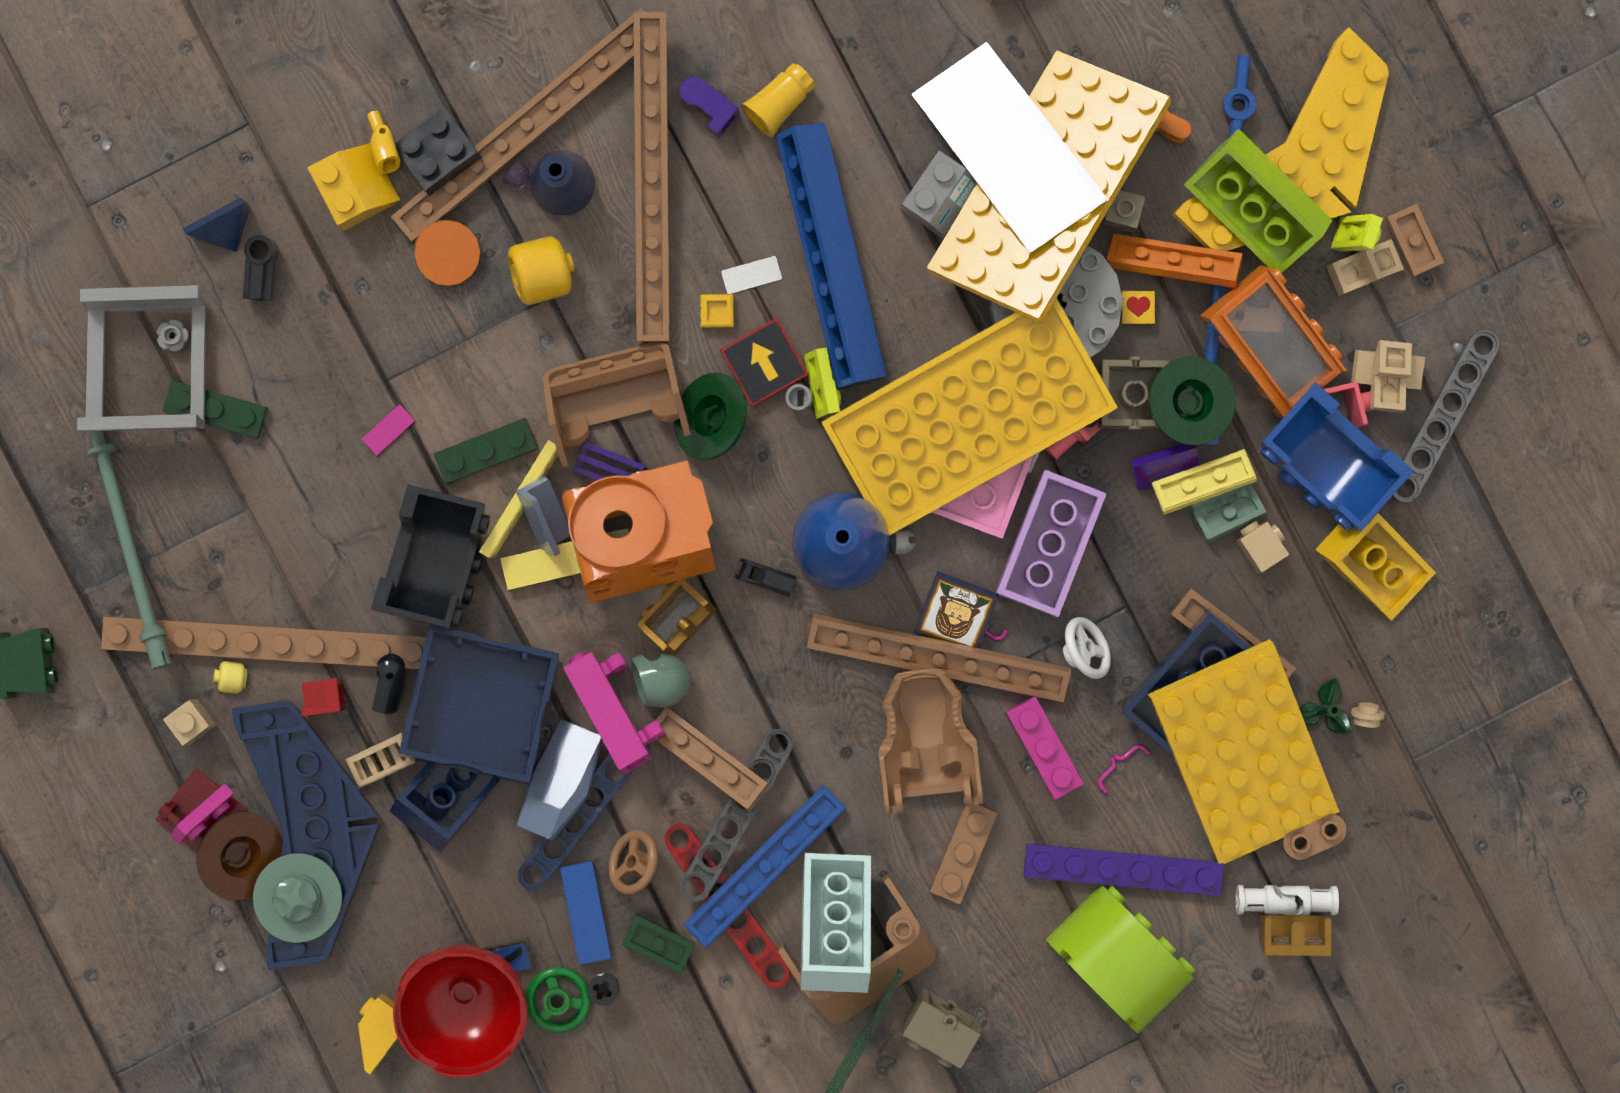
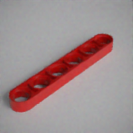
(739, 935)

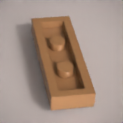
(963, 852)

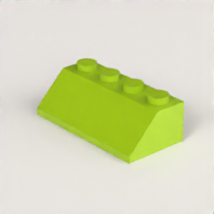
(1258, 202)

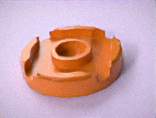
(446, 252)

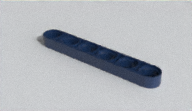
(570, 839)

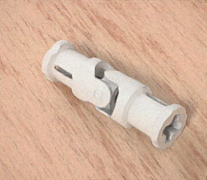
(1281, 900)

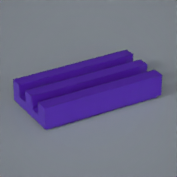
(584, 458)

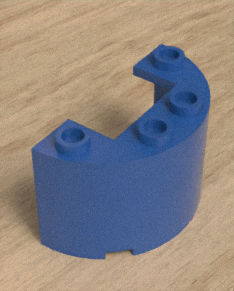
(1333, 461)

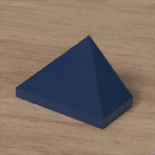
(222, 226)

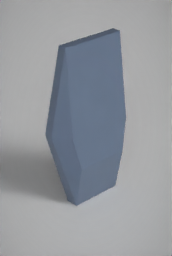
(560, 780)

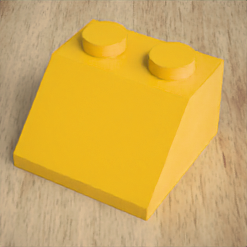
(353, 186)

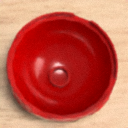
(460, 1010)

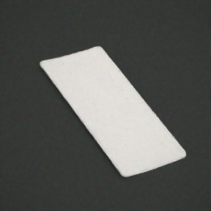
(751, 275)

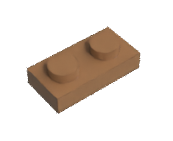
(1414, 240)

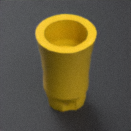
(778, 99)

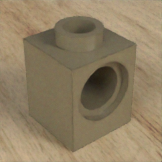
(1124, 212)

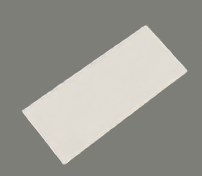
(1009, 147)

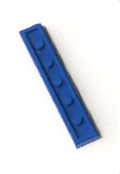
(764, 866)

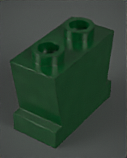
(27, 663)

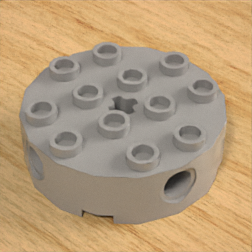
(1089, 300)

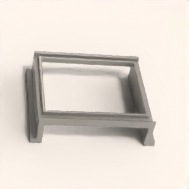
(104, 300)

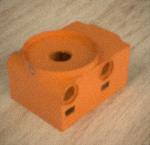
(666, 533)

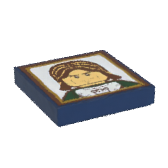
(956, 611)

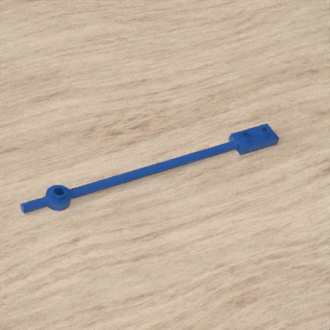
(1237, 118)

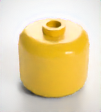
(540, 270)

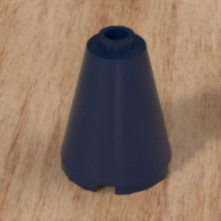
(562, 182)

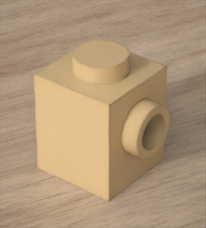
(1262, 545)

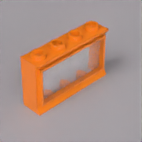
(1274, 338)

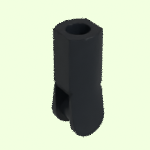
(771, 580)

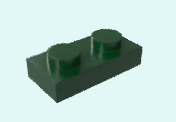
(658, 943)

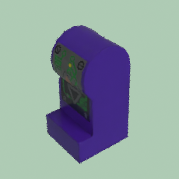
(701, 96)

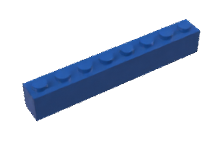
(830, 255)

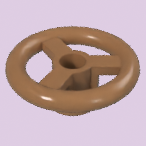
(636, 862)

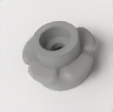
(176, 343)

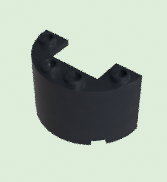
(433, 558)

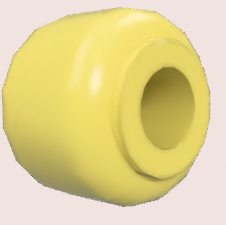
(230, 677)

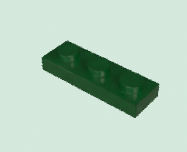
(220, 410)
(485, 451)

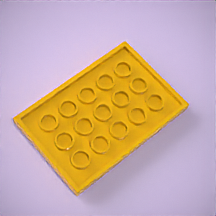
(1244, 752)

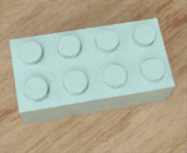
(836, 923)

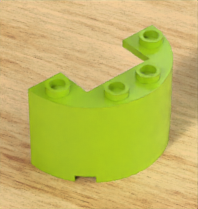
(1121, 957)

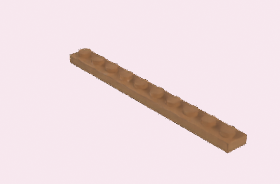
(523, 128)
(651, 176)
(266, 642)

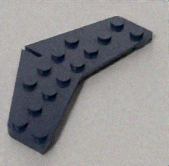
(313, 806)

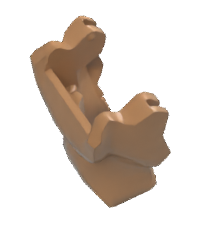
(927, 741)

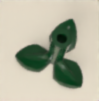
(1336, 719)

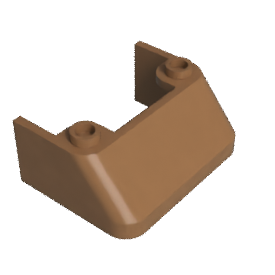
(611, 389)
(911, 954)

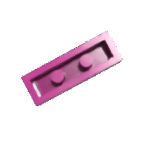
(1044, 747)

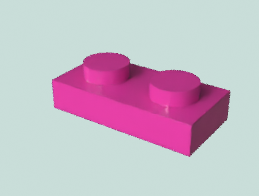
(213, 807)

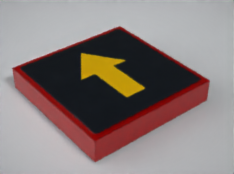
(764, 362)

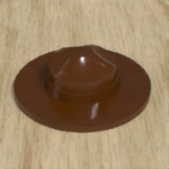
(236, 853)

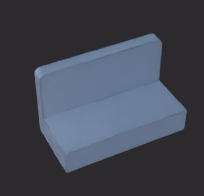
(544, 514)

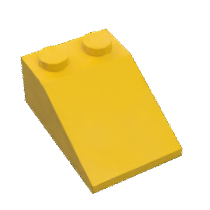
(1377, 564)

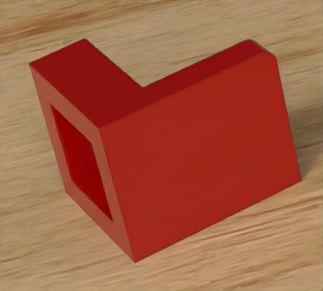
(323, 697)

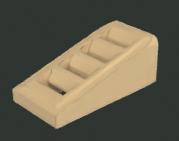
(358, 770)

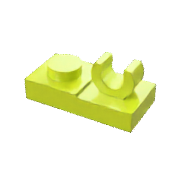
(1357, 233)
(825, 394)

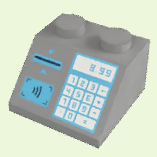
(939, 194)

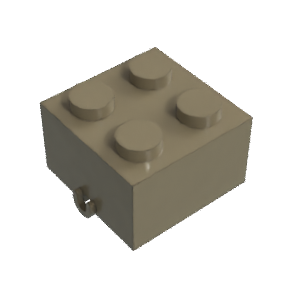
(1130, 388)
(940, 1030)

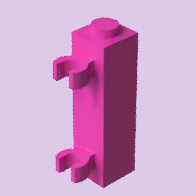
(607, 711)

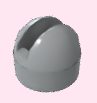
(793, 397)
(900, 541)

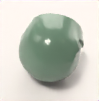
(660, 681)

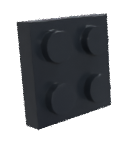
(437, 151)

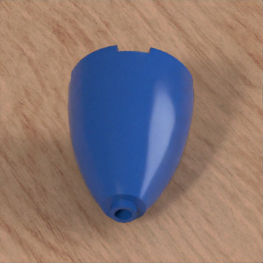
(839, 564)

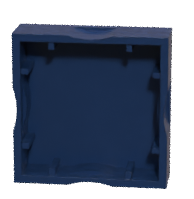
(478, 705)

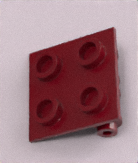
(188, 798)

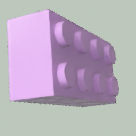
(1050, 543)

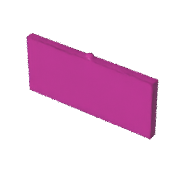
(388, 430)

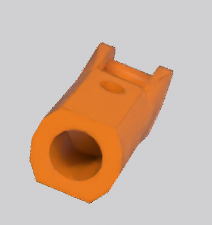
(1174, 128)

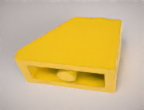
(376, 1031)

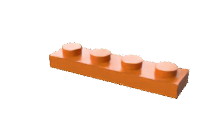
(1174, 260)

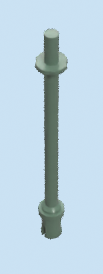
(152, 633)

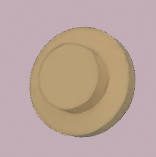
(1367, 715)

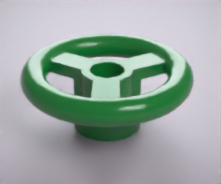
(541, 1019)

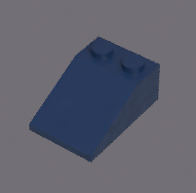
(441, 802)

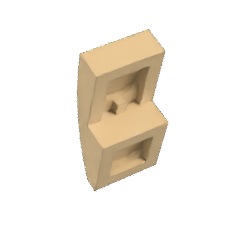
(1365, 267)
(1389, 376)

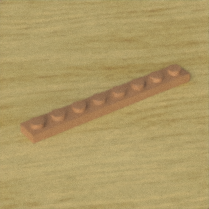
(956, 660)

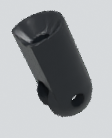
(390, 684)

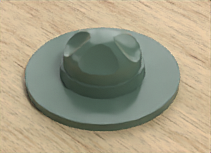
(297, 897)

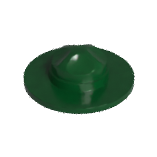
(1192, 400)
(714, 414)

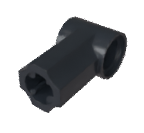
(259, 272)

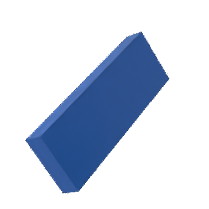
(585, 912)

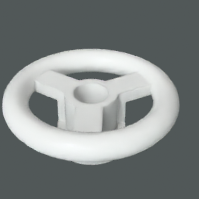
(1080, 650)

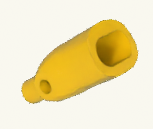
(383, 145)

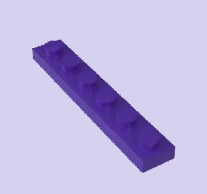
(1123, 869)

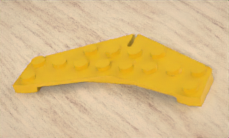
(1326, 143)

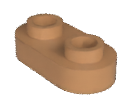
(1314, 837)

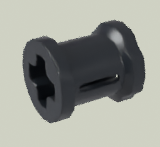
(608, 997)

